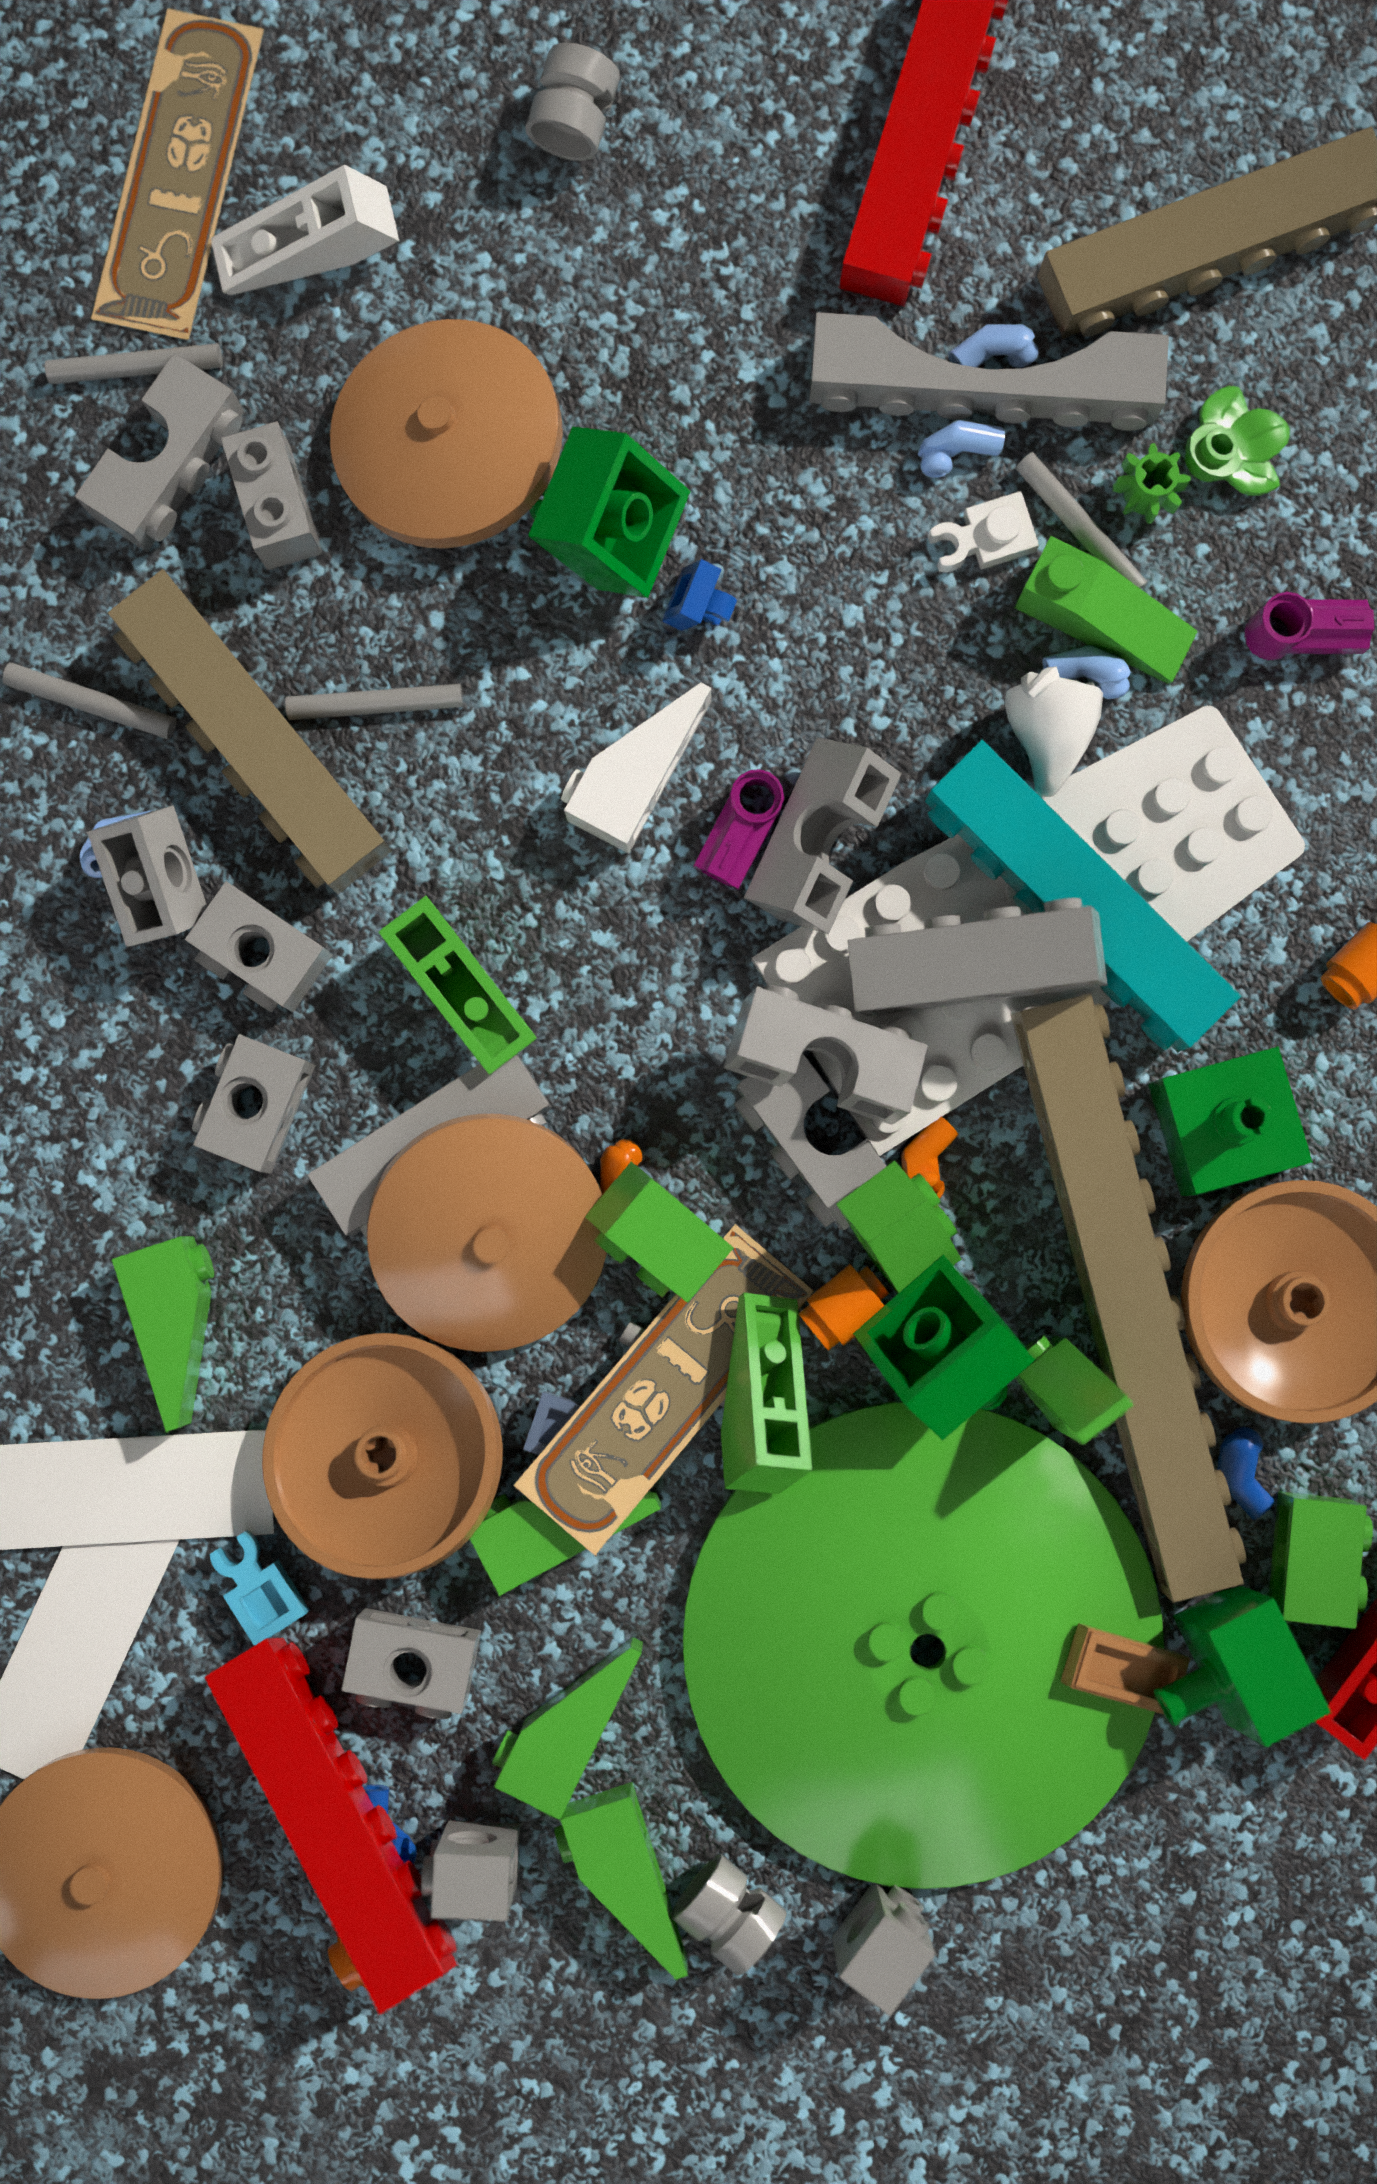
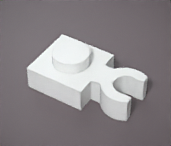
(993, 531)

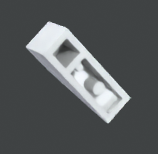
(307, 233)
(630, 775)

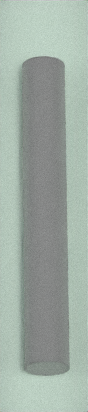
(129, 363)
(1076, 518)
(89, 700)
(374, 701)

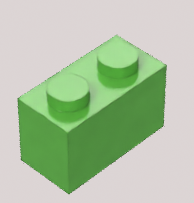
(899, 1224)
(657, 1232)
(1319, 1559)

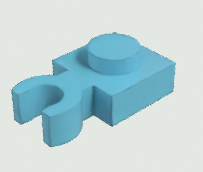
(263, 1597)

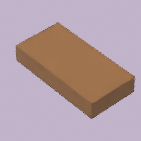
(1121, 1667)

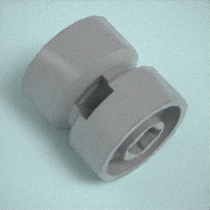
(570, 112)
(728, 1914)

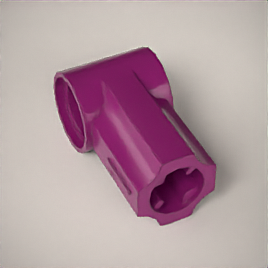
(1312, 627)
(738, 833)

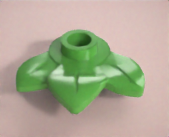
(1241, 438)

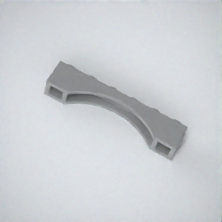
(870, 366)

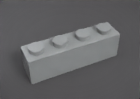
(977, 960)
(352, 1176)

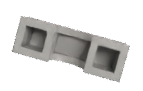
(143, 497)
(834, 791)
(876, 1063)
(783, 1115)

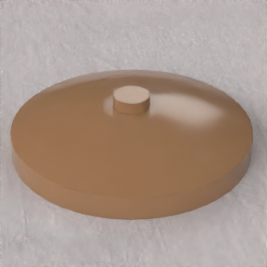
(446, 433)
(485, 1232)
(1288, 1301)
(382, 1456)
(106, 1872)

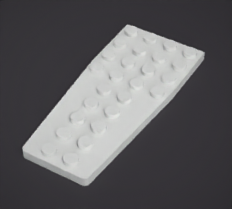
(1169, 814)

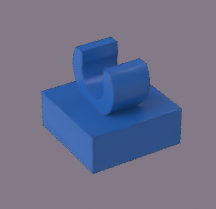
(696, 598)

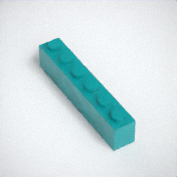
(1048, 861)

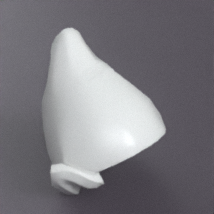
(1053, 723)

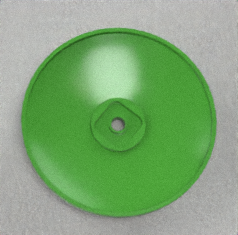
(810, 1624)

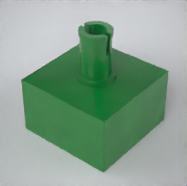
(609, 511)
(1230, 1122)
(944, 1348)
(1245, 1667)

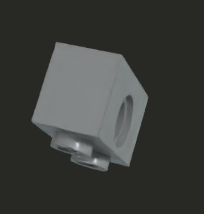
(271, 495)
(149, 875)
(235, 921)
(258, 1139)
(445, 1649)
(473, 1870)
(883, 1945)

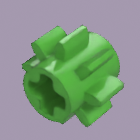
(1160, 468)

